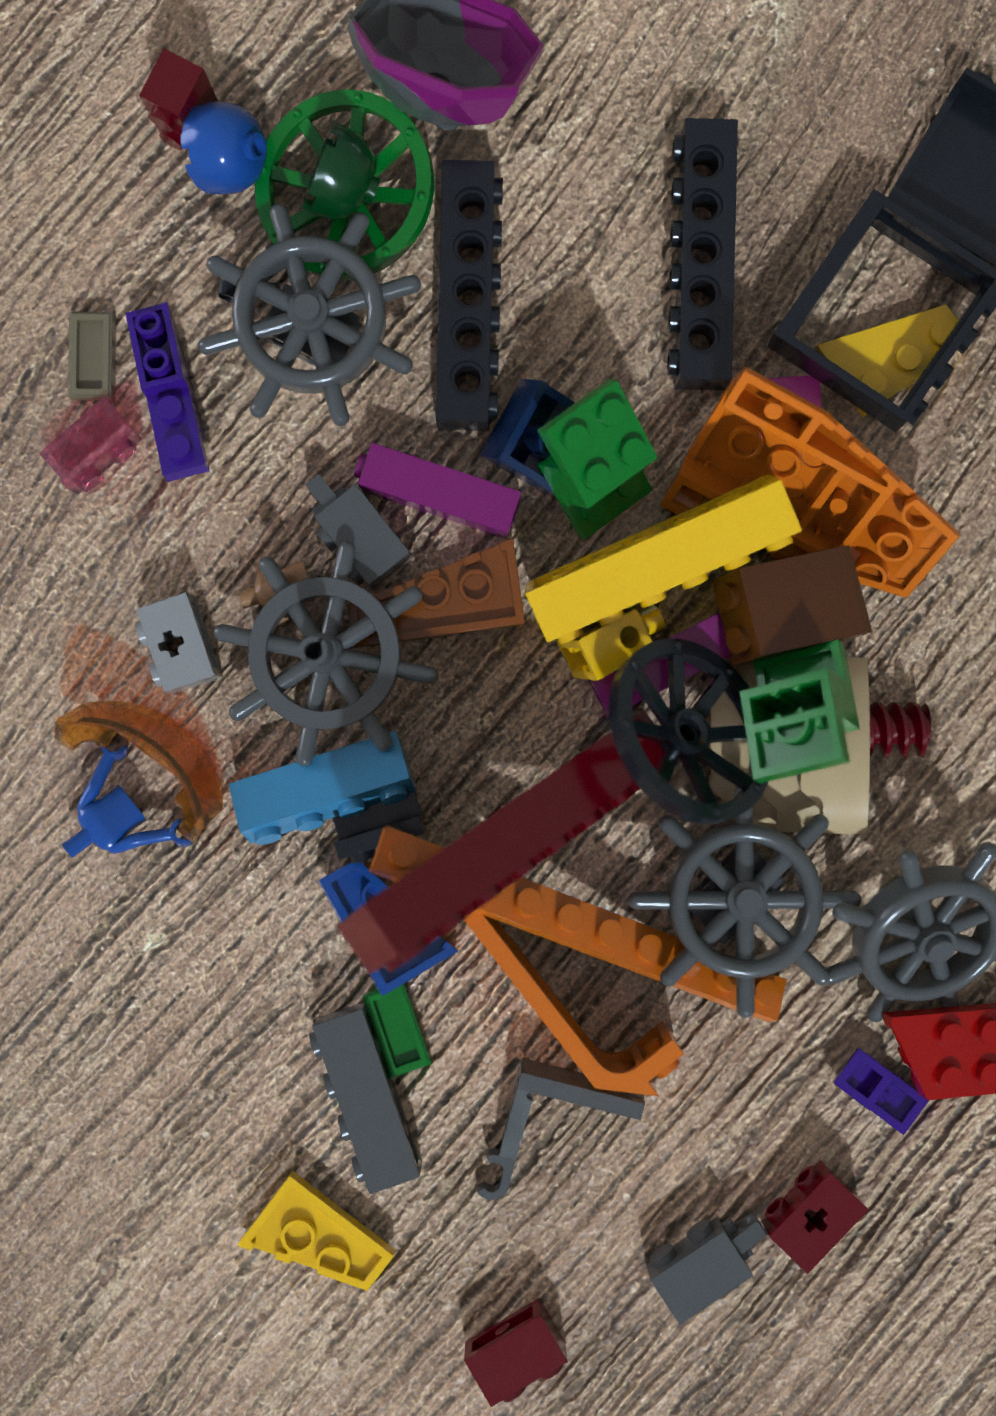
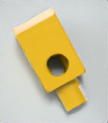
(608, 646)

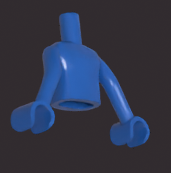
(113, 816)

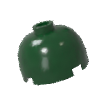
(342, 175)

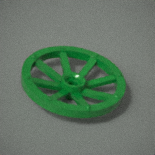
(359, 104)

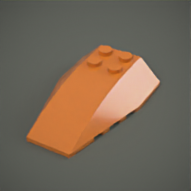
(829, 476)

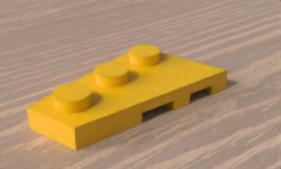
(891, 353)
(316, 1232)

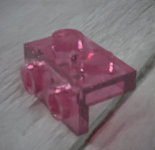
(91, 447)

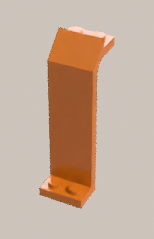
(615, 1071)

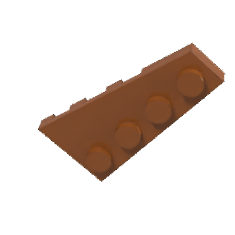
(458, 598)

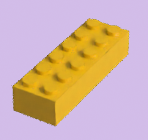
(662, 558)

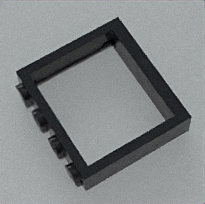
(930, 247)

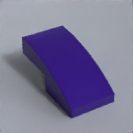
(880, 1091)

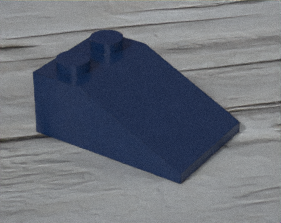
(515, 439)

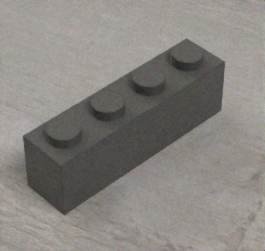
(367, 1099)

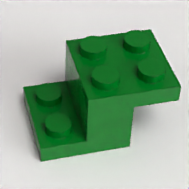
(597, 458)
(799, 712)

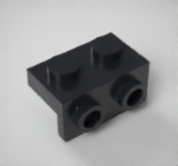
(361, 833)

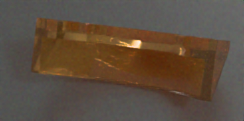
(163, 742)

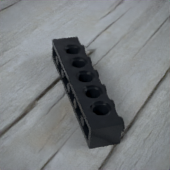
(715, 146)
(466, 185)

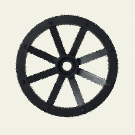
(681, 731)

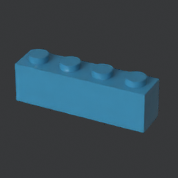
(331, 786)

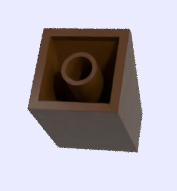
(791, 604)

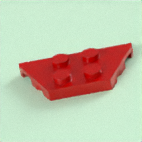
(948, 1049)

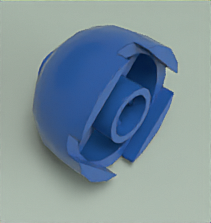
(223, 147)

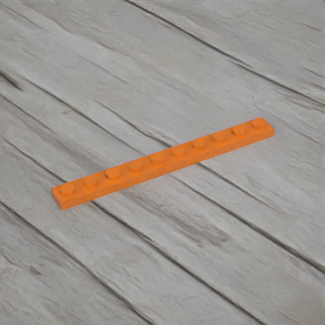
(584, 928)

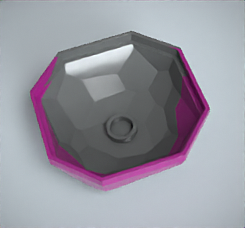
(445, 57)

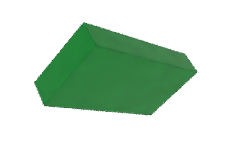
(397, 1030)

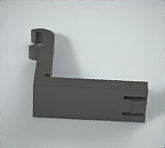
(556, 1084)

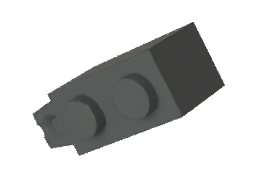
(354, 519)
(704, 1264)

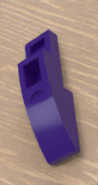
(168, 392)

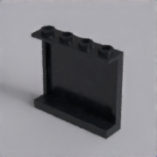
(954, 168)

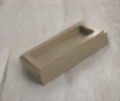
(92, 356)

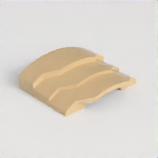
(793, 801)

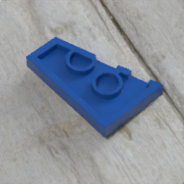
(349, 890)

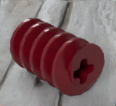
(900, 727)

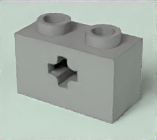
(196, 659)

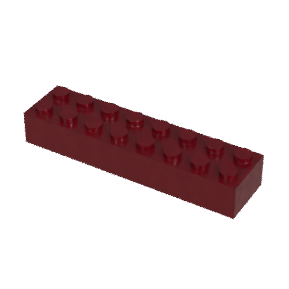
(492, 855)

